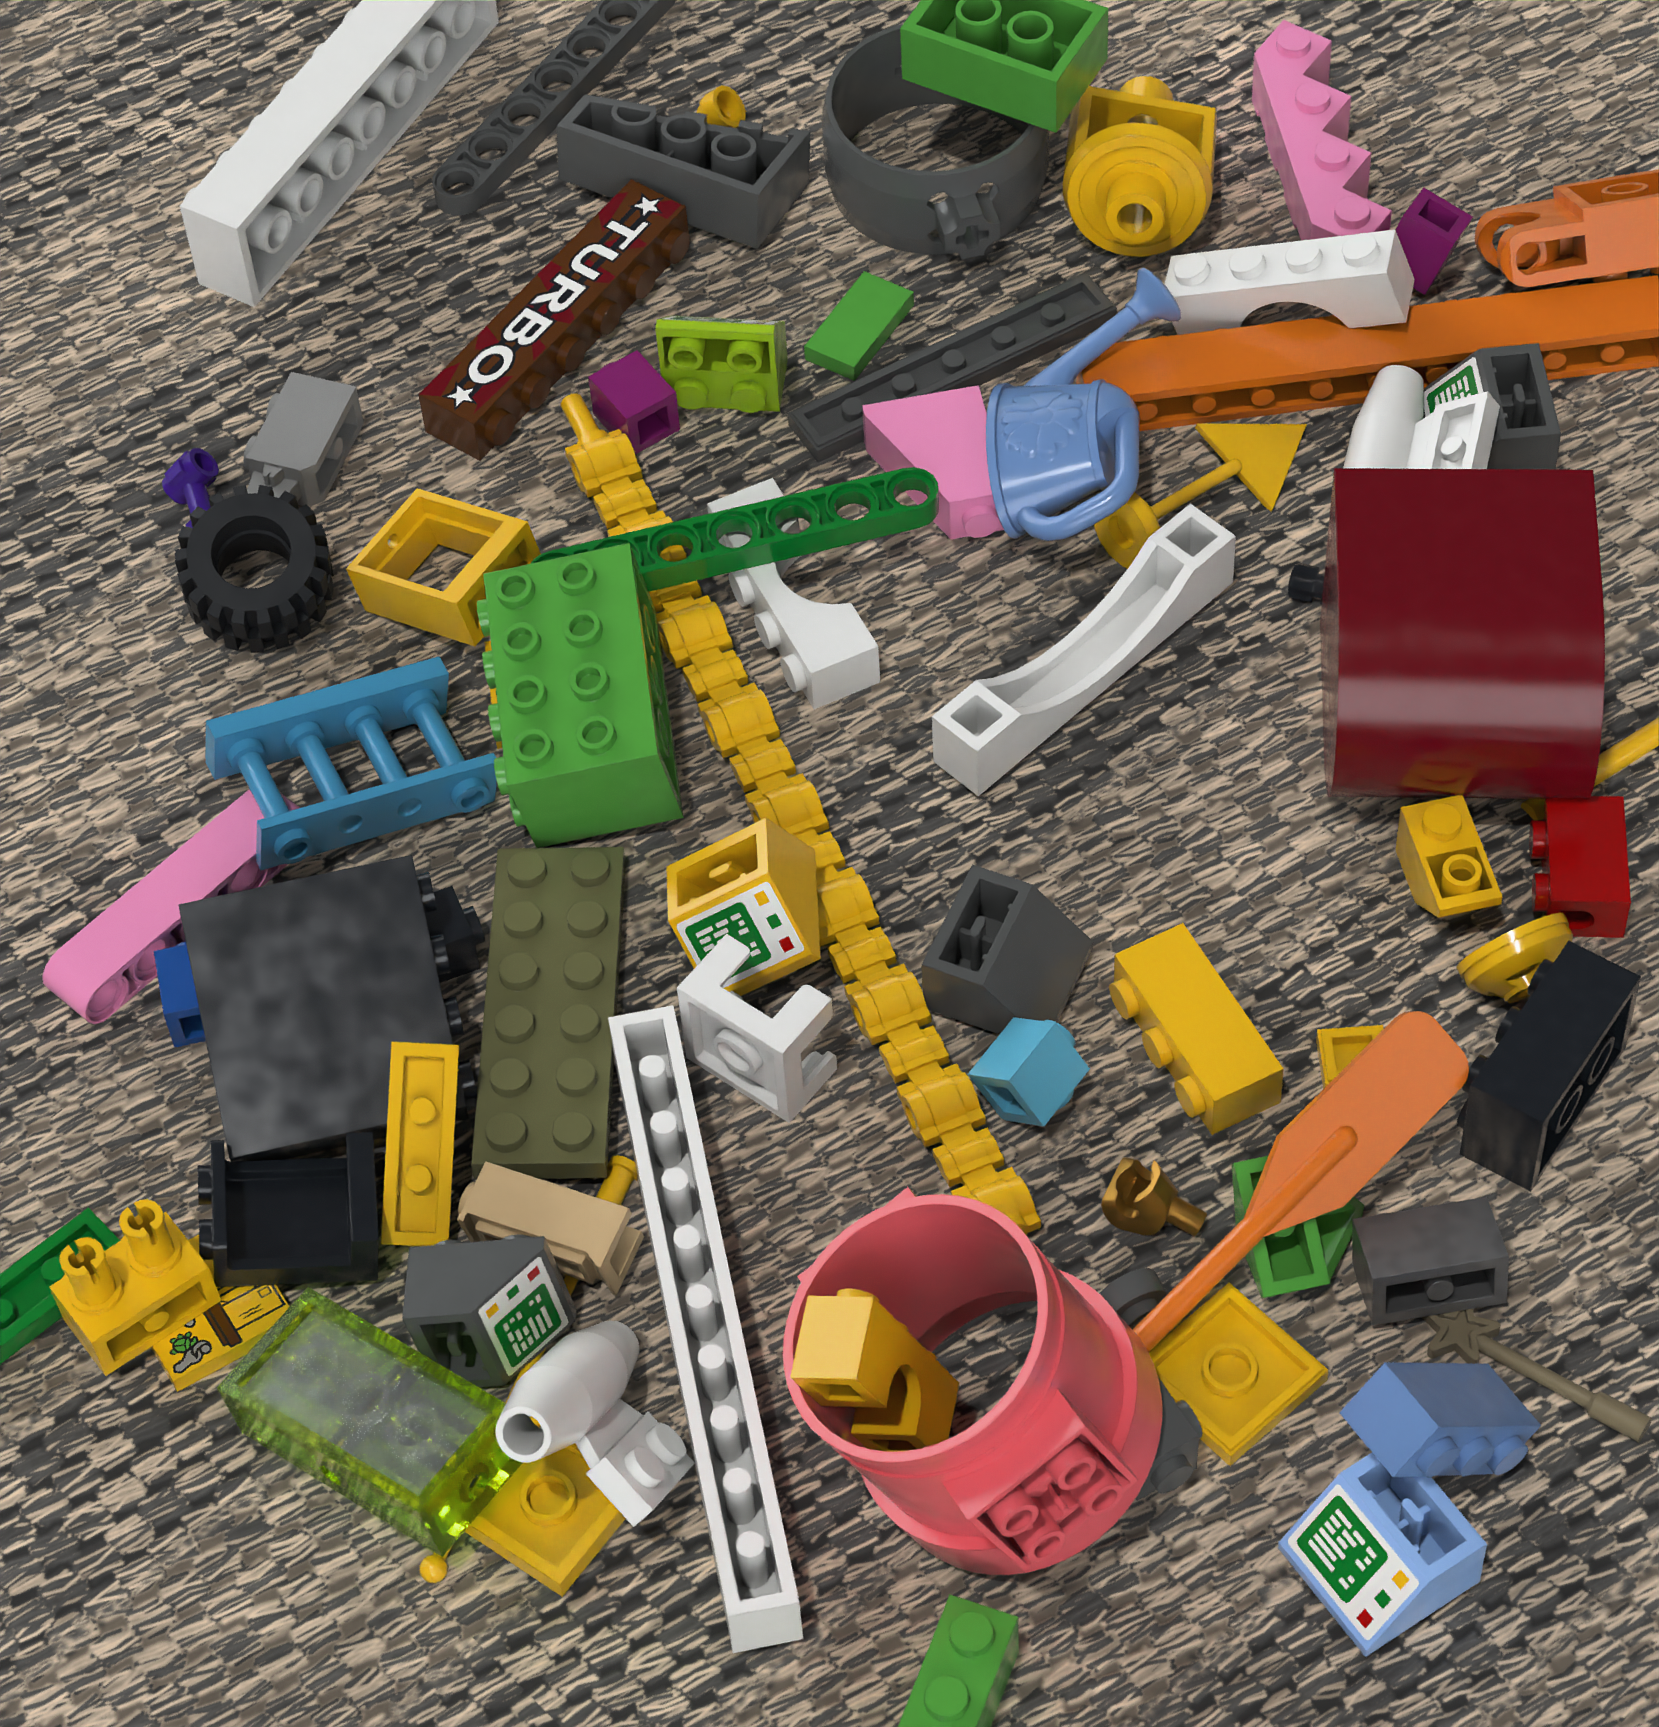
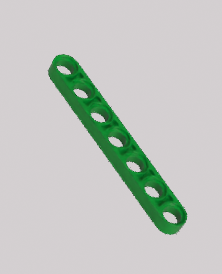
(761, 523)

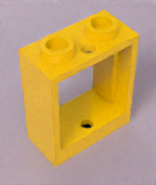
(414, 532)

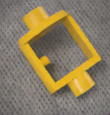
(1136, 177)

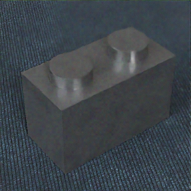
(1430, 1260)

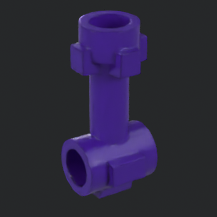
(189, 479)

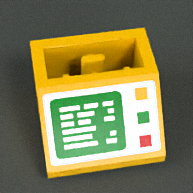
(758, 891)

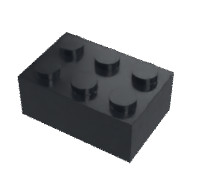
(1546, 1064)

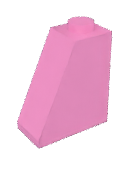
(947, 439)

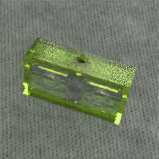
(371, 1420)

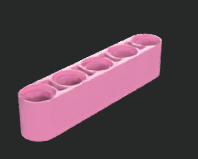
(116, 950)

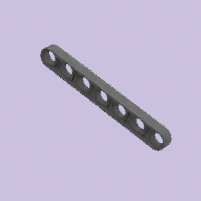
(548, 106)

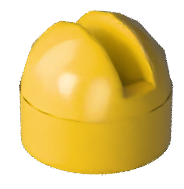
(722, 107)

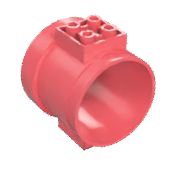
(1062, 1443)

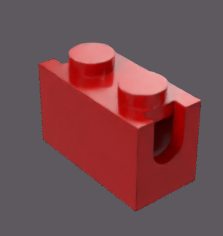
(1583, 864)

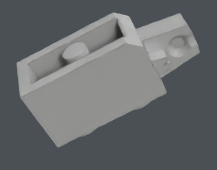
(304, 438)

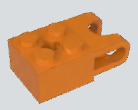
(1584, 232)

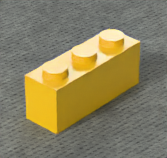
(1196, 1029)

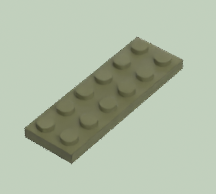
(548, 1010)

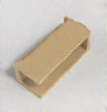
(581, 1230)

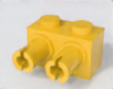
(134, 1290)

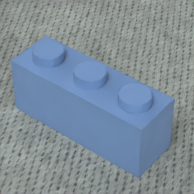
(1441, 1420)

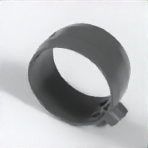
(894, 201)

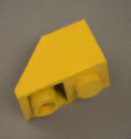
(1445, 858)

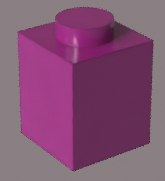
(1430, 235)
(635, 400)

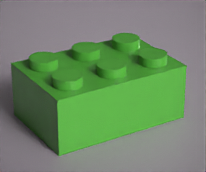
(1007, 54)

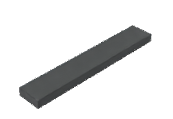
(957, 362)

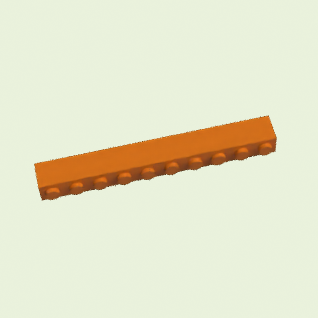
(1328, 365)

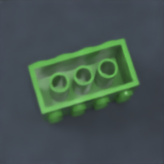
(579, 696)

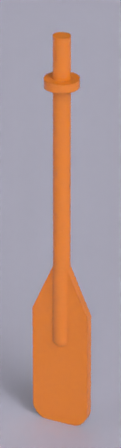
(1332, 1148)

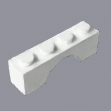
(1353, 277)
(821, 644)

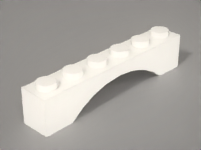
(1010, 715)

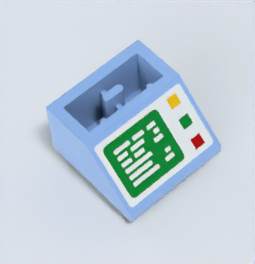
(1383, 1551)

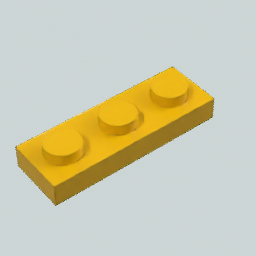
(419, 1143)

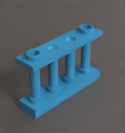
(338, 715)

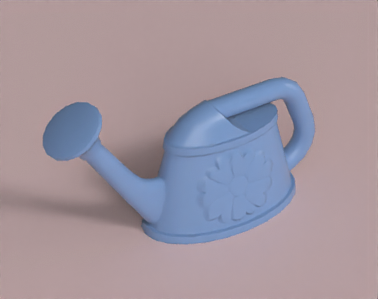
(1067, 439)

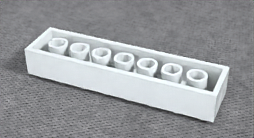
(324, 137)

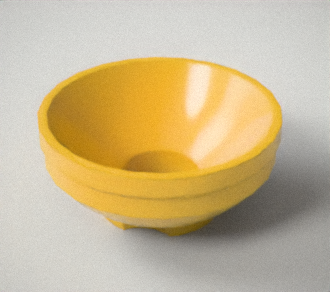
(1509, 961)

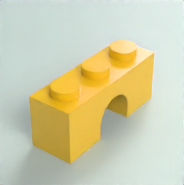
(867, 1360)

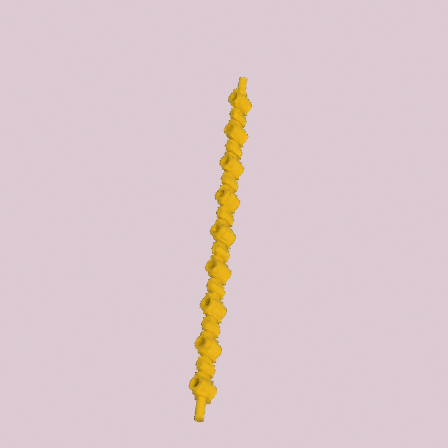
(739, 720)

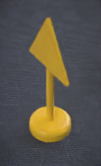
(1251, 451)

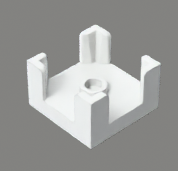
(747, 1046)

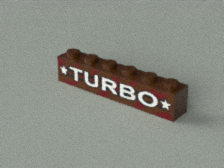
(555, 320)

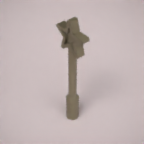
(1471, 1334)

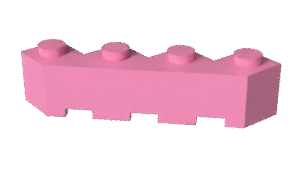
(1308, 137)

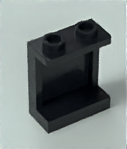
(291, 1217)

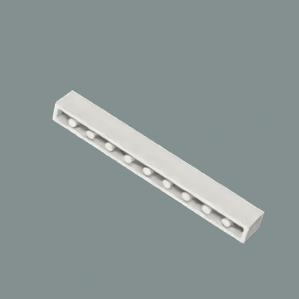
(705, 1333)

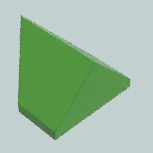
(1300, 1254)

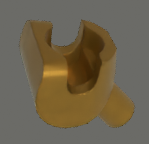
(1146, 1199)

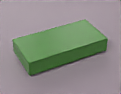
(859, 325)

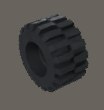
(247, 525)

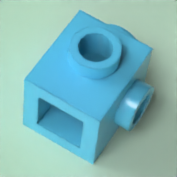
(1029, 1071)

